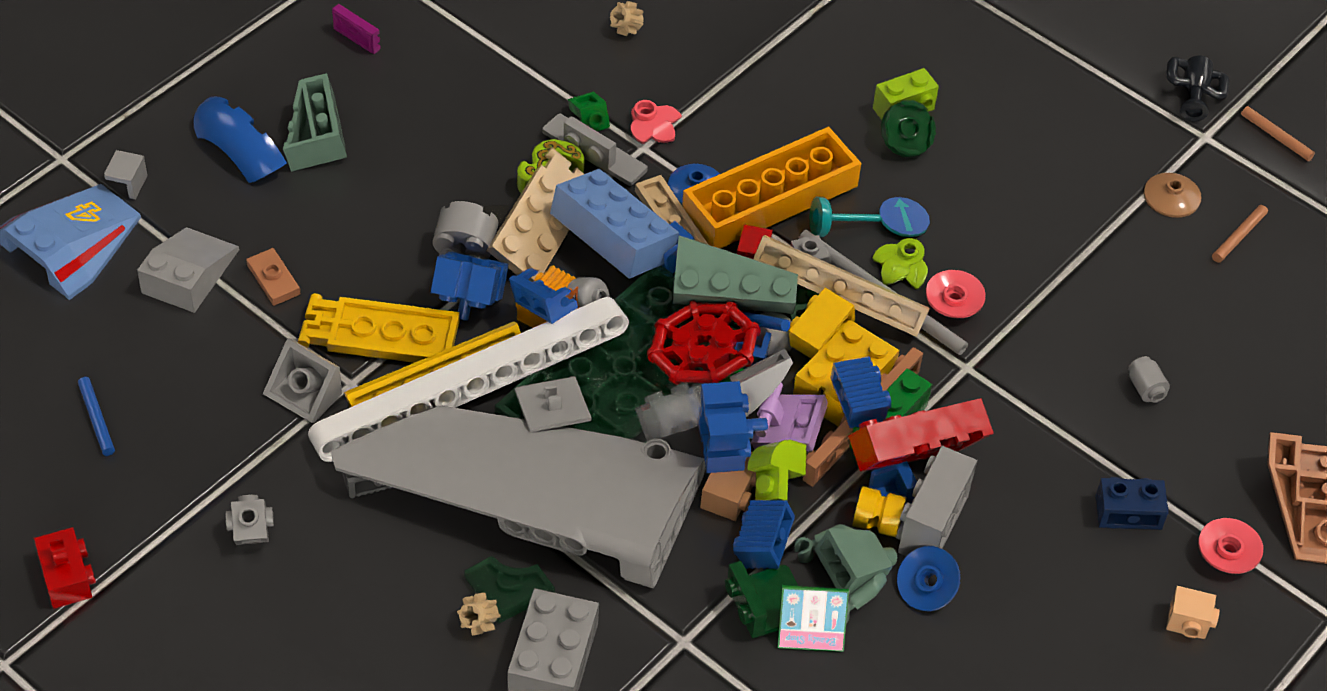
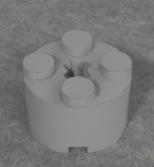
(465, 230)

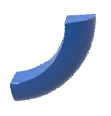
(235, 135)

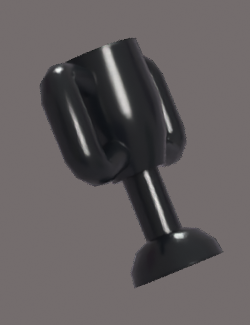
(1197, 80)

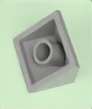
(304, 381)

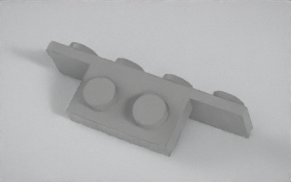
(596, 148)

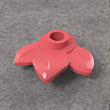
(653, 122)

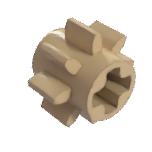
(626, 18)
(478, 613)

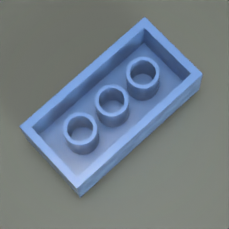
(613, 222)

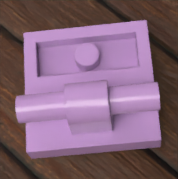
(791, 418)

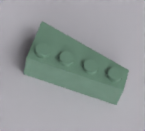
(722, 276)

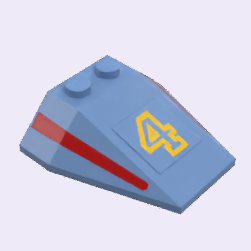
(72, 236)

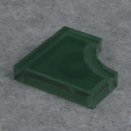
(507, 585)

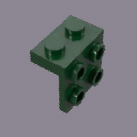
(758, 596)

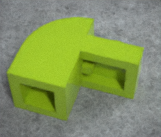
(775, 465)

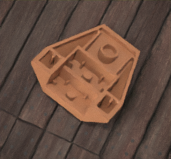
(1301, 491)

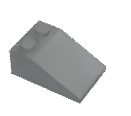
(185, 268)

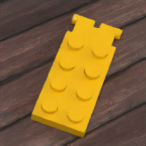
(378, 328)

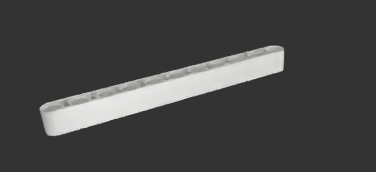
(475, 374)

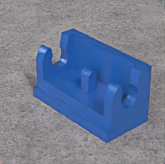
(541, 299)

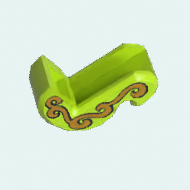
(566, 149)

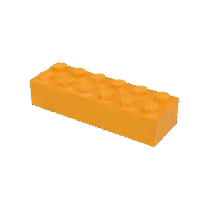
(771, 187)

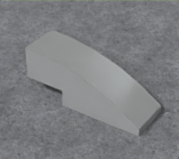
(763, 378)

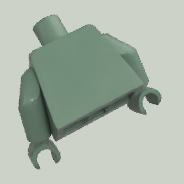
(852, 561)

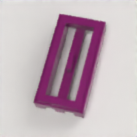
(356, 29)

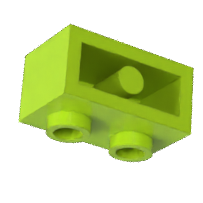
(911, 86)

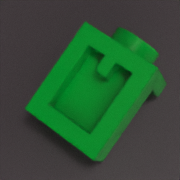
(590, 110)

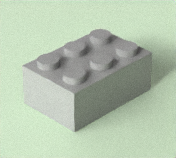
(936, 501)
(553, 643)

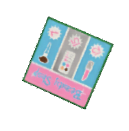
(813, 618)

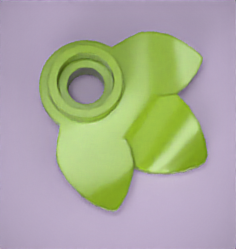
(901, 265)

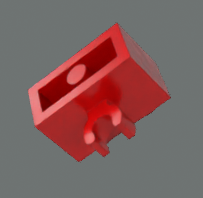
(63, 567)

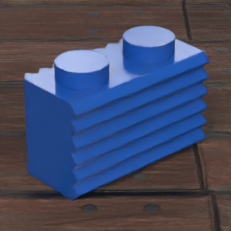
(860, 390)
(764, 533)

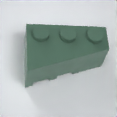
(315, 126)

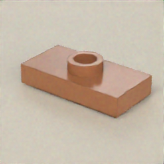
(273, 276)

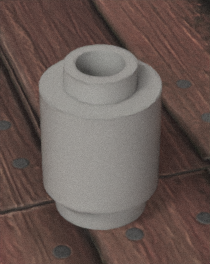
(1148, 379)

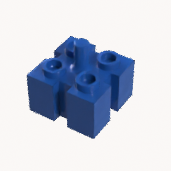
(470, 279)
(725, 426)

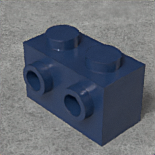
(1131, 503)

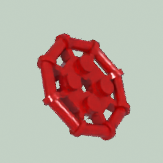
(719, 357)

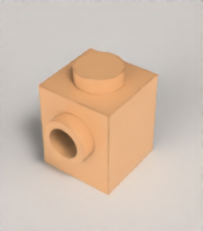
(1192, 613)

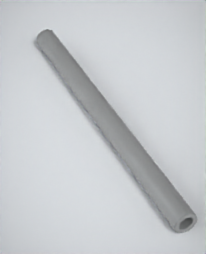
(929, 325)

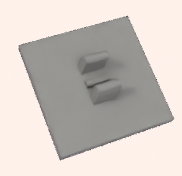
(552, 404)

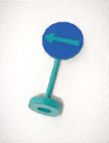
(896, 214)

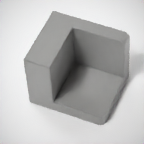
(127, 169)

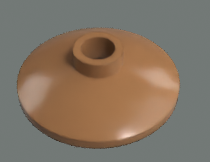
(1172, 195)

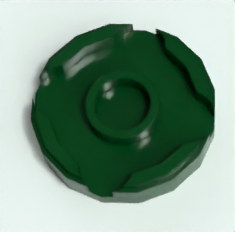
(908, 128)

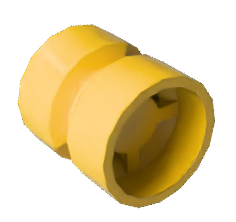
(879, 511)

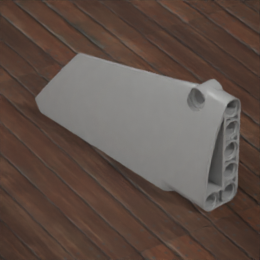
(543, 485)

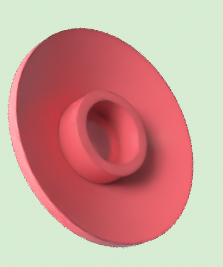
(955, 294)
(1233, 536)

